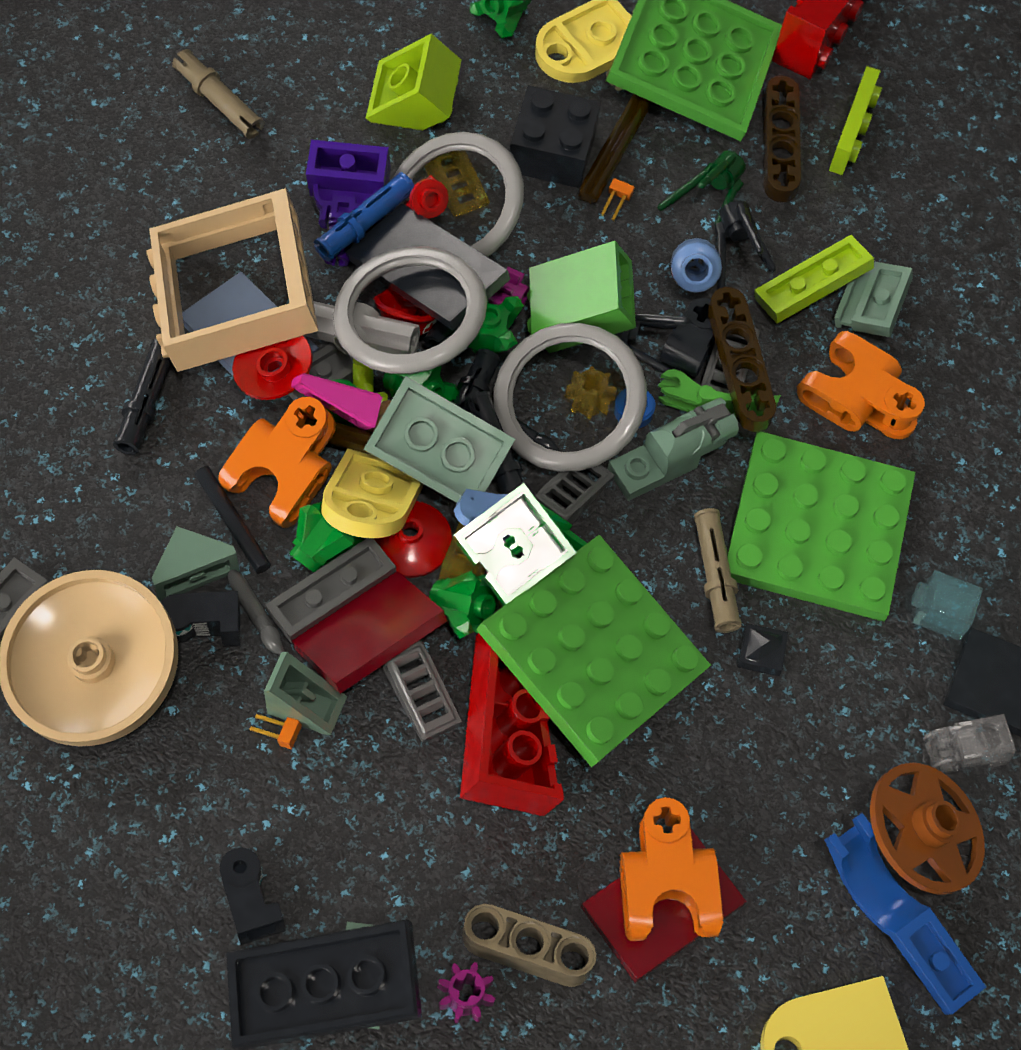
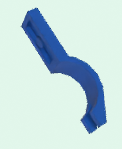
(906, 921)

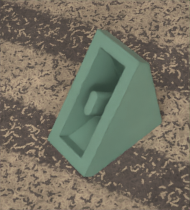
(192, 562)
(302, 695)

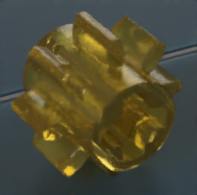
(590, 392)

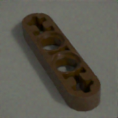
(782, 138)
(738, 358)

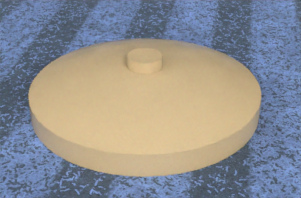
(88, 658)

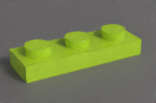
(857, 121)
(814, 278)

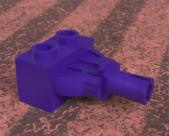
(343, 178)

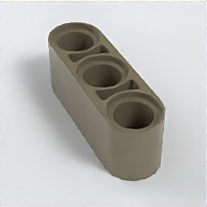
(552, 940)

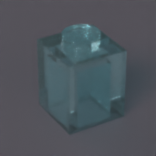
(946, 604)

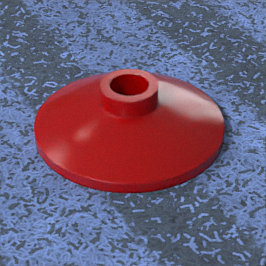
(255, 369)
(426, 550)

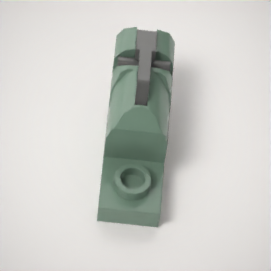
(674, 448)

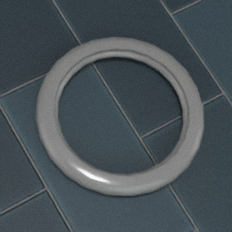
(499, 156)
(418, 361)
(606, 449)

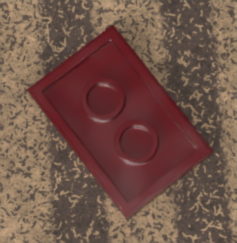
(369, 631)
(671, 924)

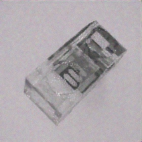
(970, 744)

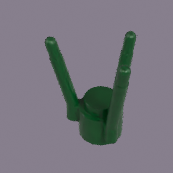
(721, 174)

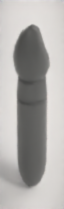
(269, 634)

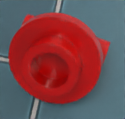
(428, 198)

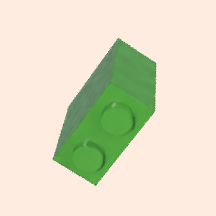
(585, 289)

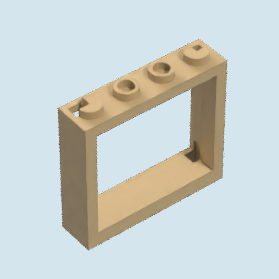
(213, 230)

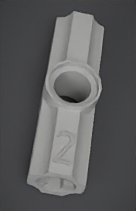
(377, 331)

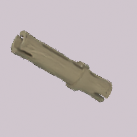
(207, 83)
(720, 585)

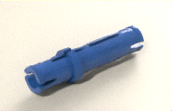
(353, 225)

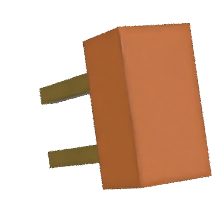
(620, 190)
(288, 734)

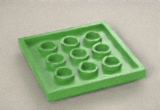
(697, 59)
(820, 526)
(593, 649)

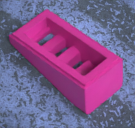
(346, 401)

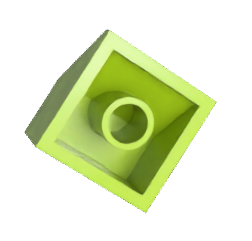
(415, 85)

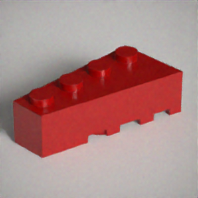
(811, 31)
(507, 741)

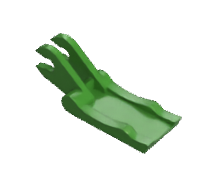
(687, 395)

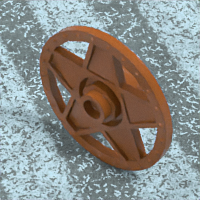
(927, 828)

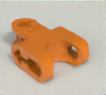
(867, 391)
(286, 452)
(669, 870)

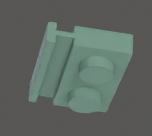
(875, 299)

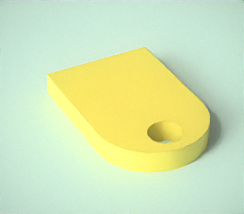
(586, 39)
(368, 496)
(838, 1019)

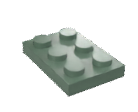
(438, 442)

